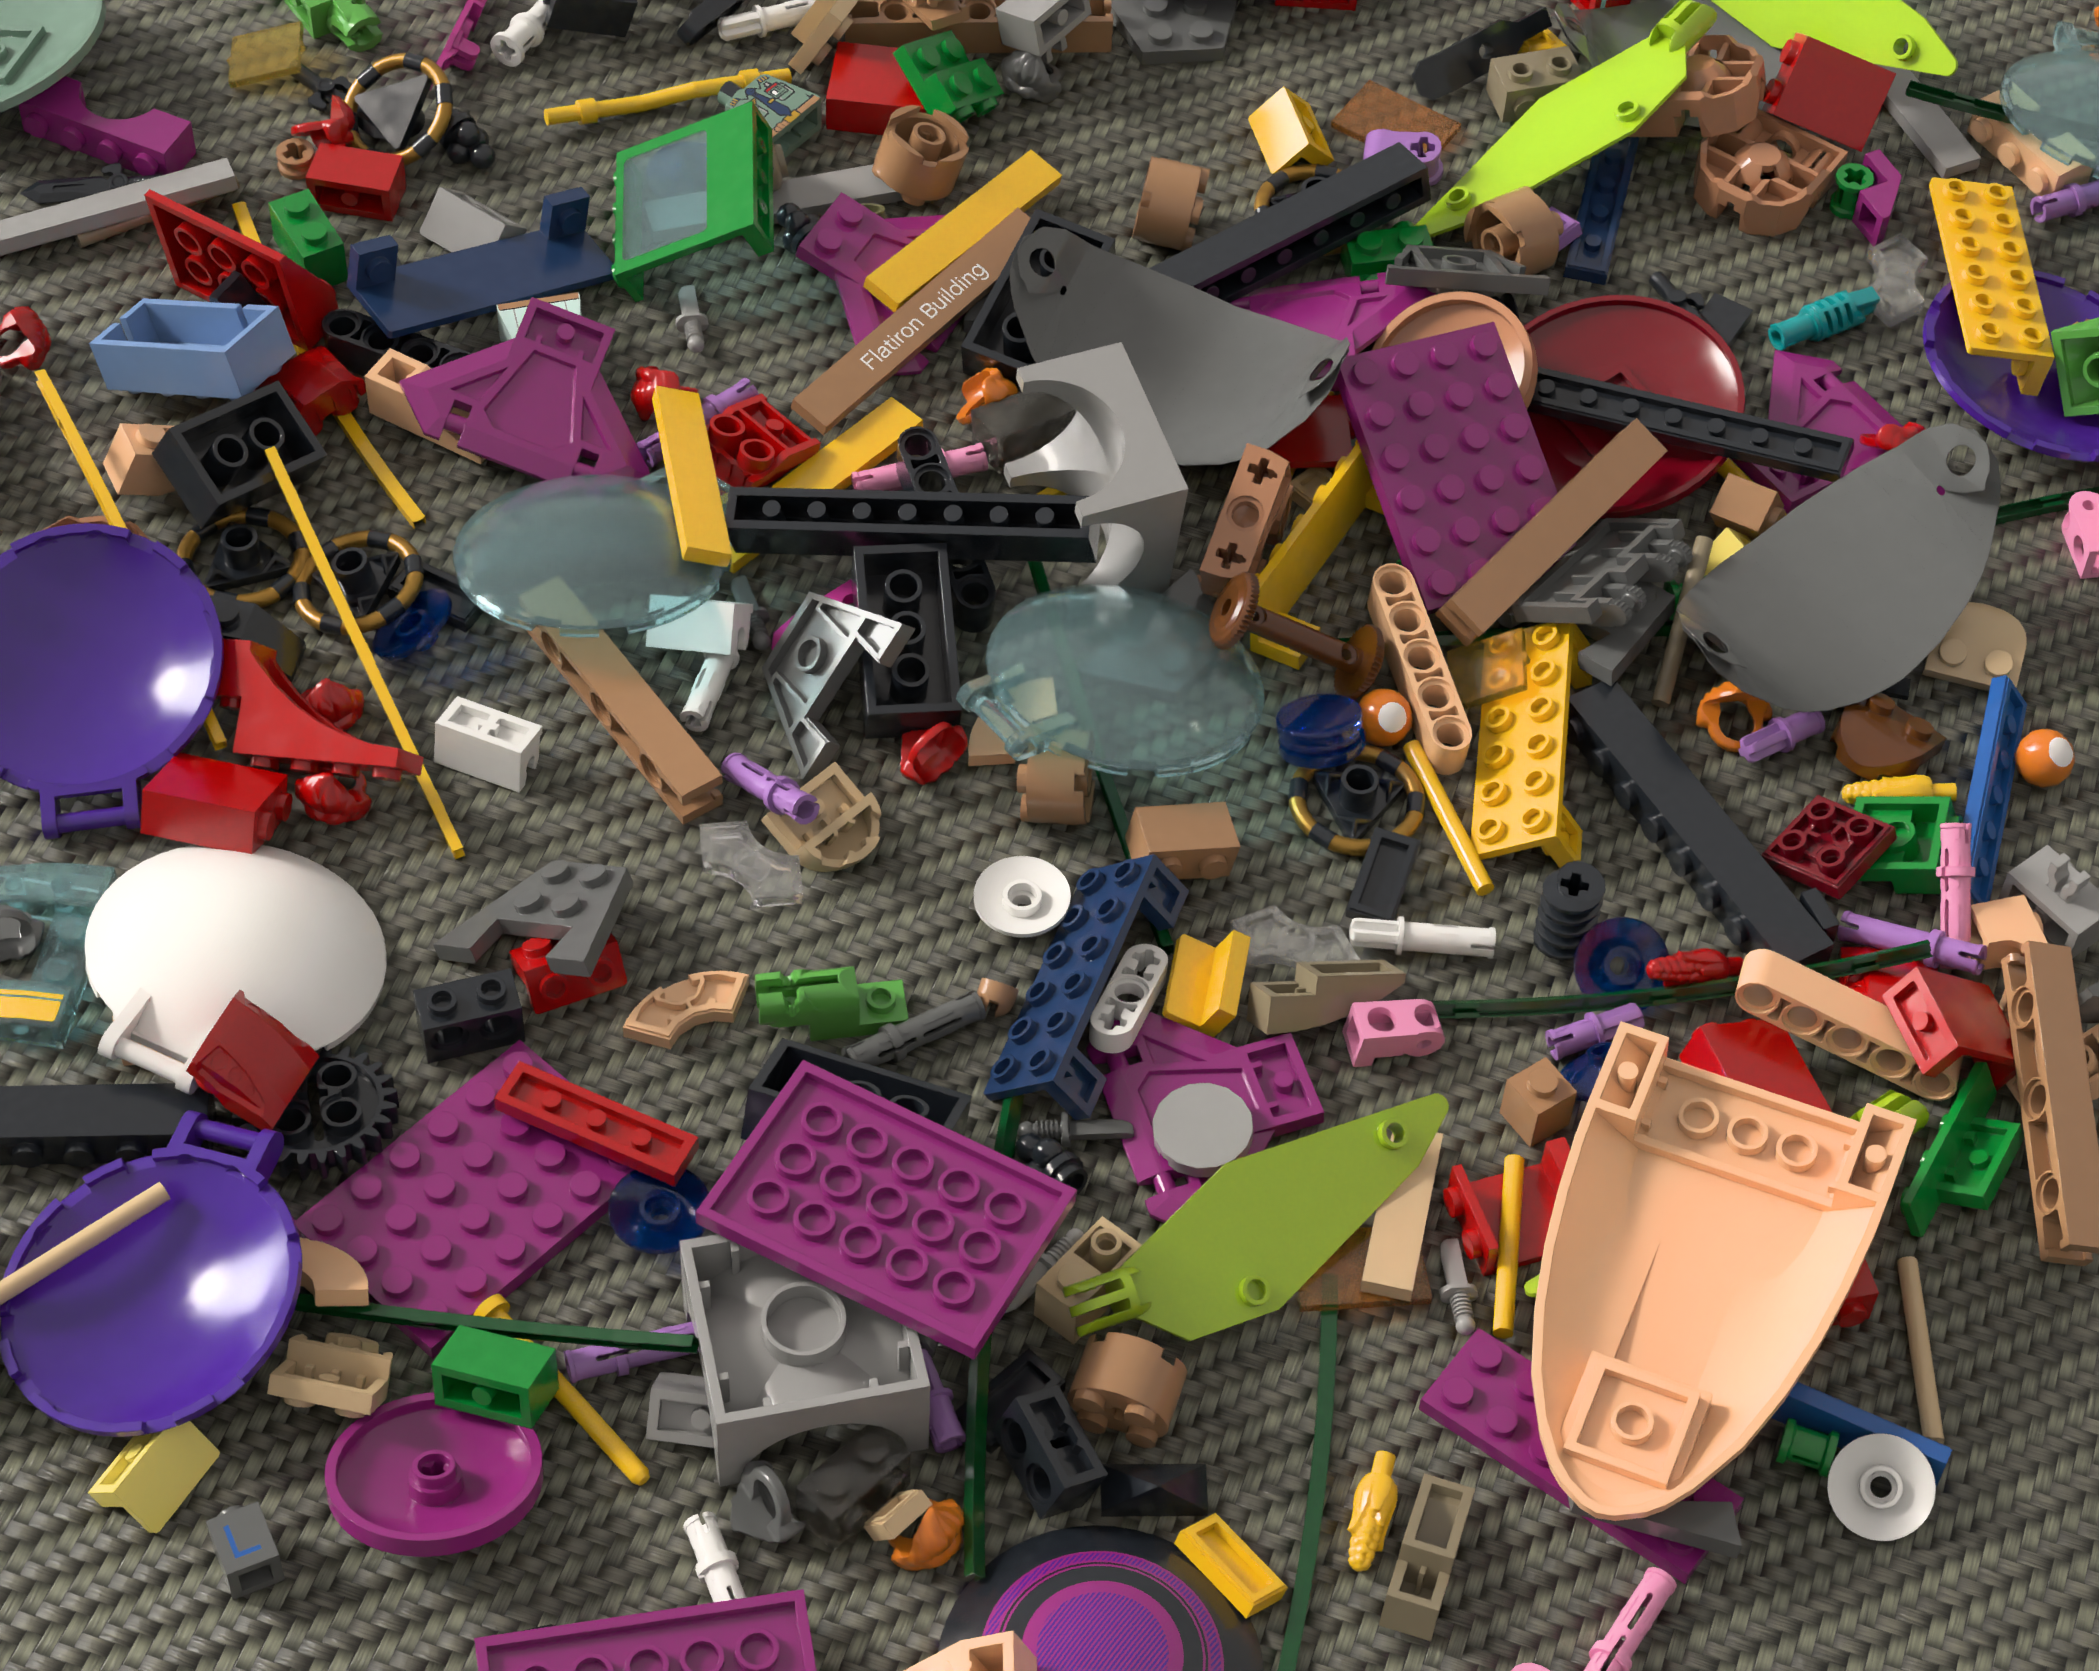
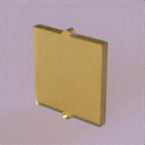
(266, 54)
(1490, 668)

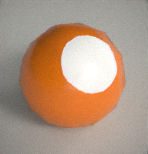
(1385, 717)
(2044, 758)

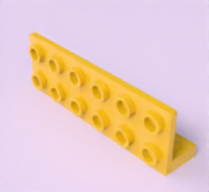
(1993, 277)
(1311, 544)
(1525, 754)

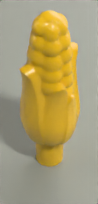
(1898, 786)
(1372, 1511)

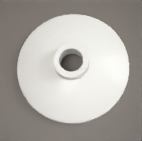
(1025, 882)
(1910, 1481)

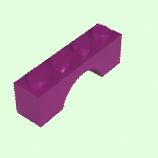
(141, 144)

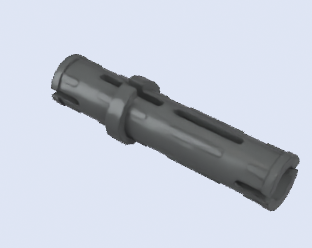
(896, 1041)

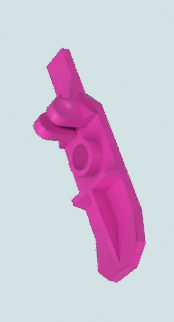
(459, 50)

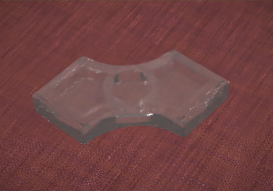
(1895, 267)
(735, 853)
(1285, 942)

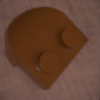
(1883, 739)

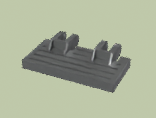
(1599, 574)

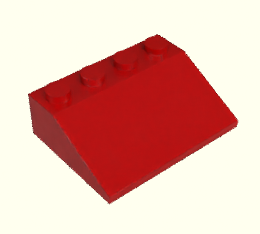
(207, 252)

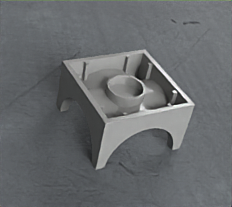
(1115, 458)
(793, 1356)

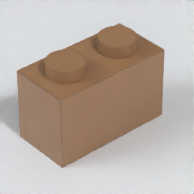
(1187, 838)

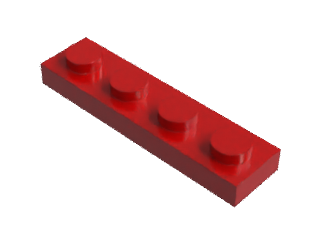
(596, 1123)

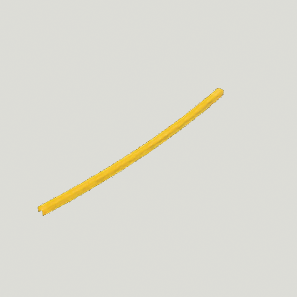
(347, 422)
(103, 497)
(362, 649)

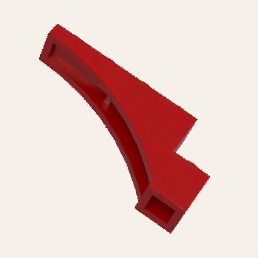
(285, 729)

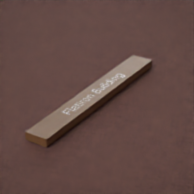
(910, 328)

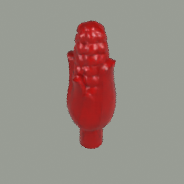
(1693, 967)

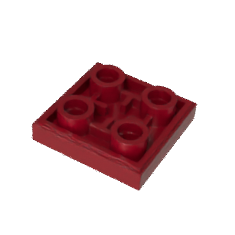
(1829, 846)

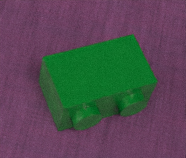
(308, 236)
(495, 1376)

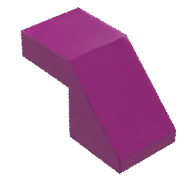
(1877, 202)

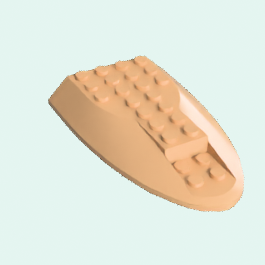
(1692, 1270)

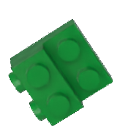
(947, 78)
(1378, 248)
(1917, 850)

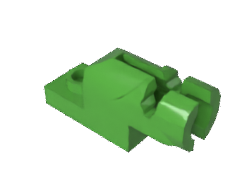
(347, 19)
(829, 1002)

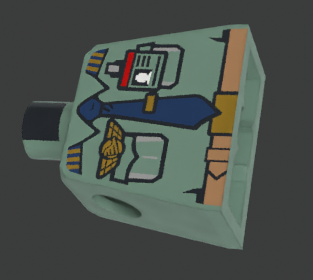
(786, 107)

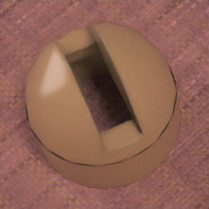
(999, 994)

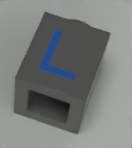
(245, 1549)

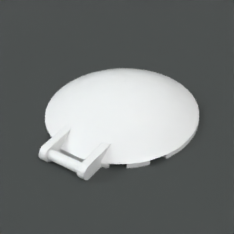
(206, 922)

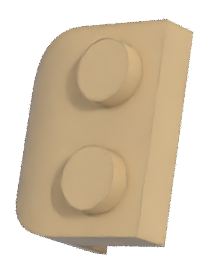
(820, 22)
(1979, 647)
(841, 832)
(337, 1374)

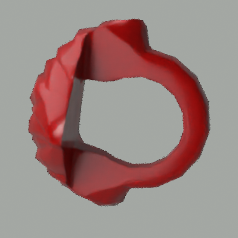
(332, 131)
(32, 351)
(645, 385)
(1891, 435)
(336, 702)
(931, 752)
(329, 800)

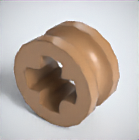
(292, 149)

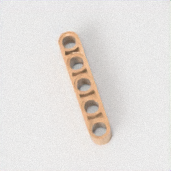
(1419, 649)
(1835, 1021)

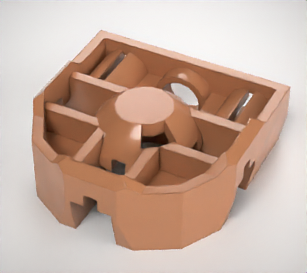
(1717, 90)
(1743, 155)
(1250, 517)

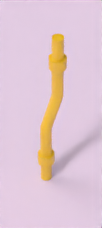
(588, 110)

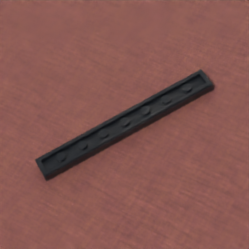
(1693, 425)

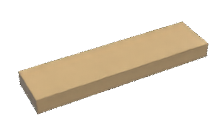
(1400, 1231)

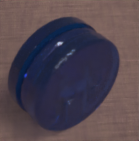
(1320, 731)

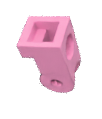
(2082, 532)
(1391, 1030)

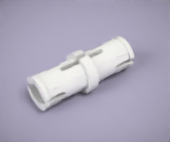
(715, 1562)

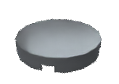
(1202, 1128)

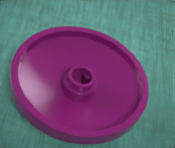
(431, 1478)

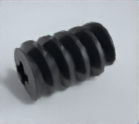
(1568, 909)

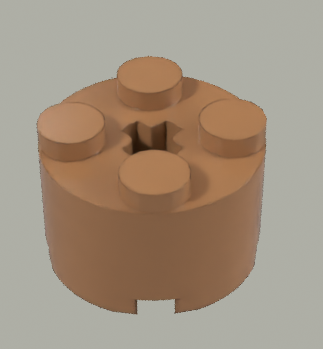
(921, 154)
(1170, 203)
(1516, 228)
(1056, 789)
(1126, 1388)

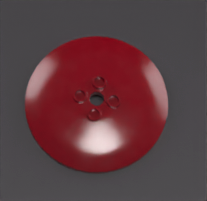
(1644, 348)

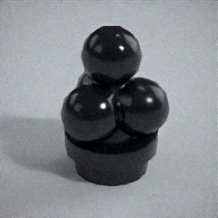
(467, 141)
(797, 225)
(1052, 1160)

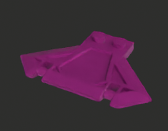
(851, 245)
(1336, 308)
(533, 400)
(1838, 410)
(1170, 1056)

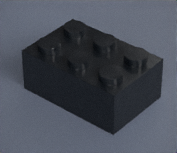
(221, 457)

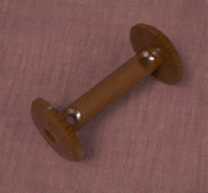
(1355, 661)

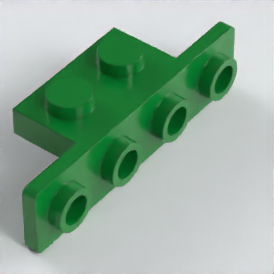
(1966, 1156)

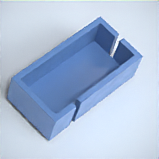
(193, 348)

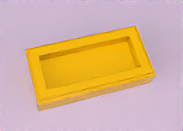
(1230, 1565)

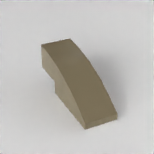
(1319, 994)
(1427, 1557)

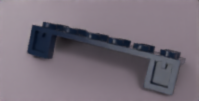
(480, 277)
(1074, 969)

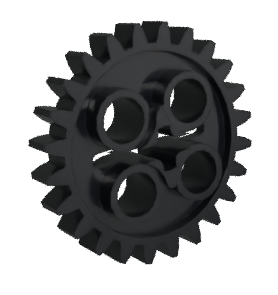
(356, 1113)

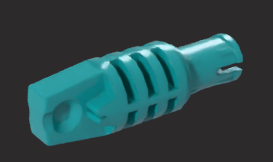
(1824, 318)

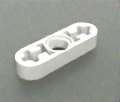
(1128, 1013)

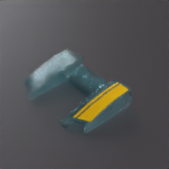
(66, 894)

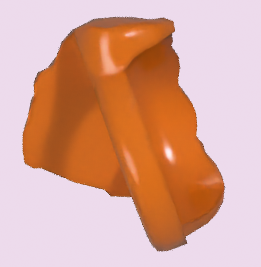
(984, 387)
(1709, 712)
(935, 1539)

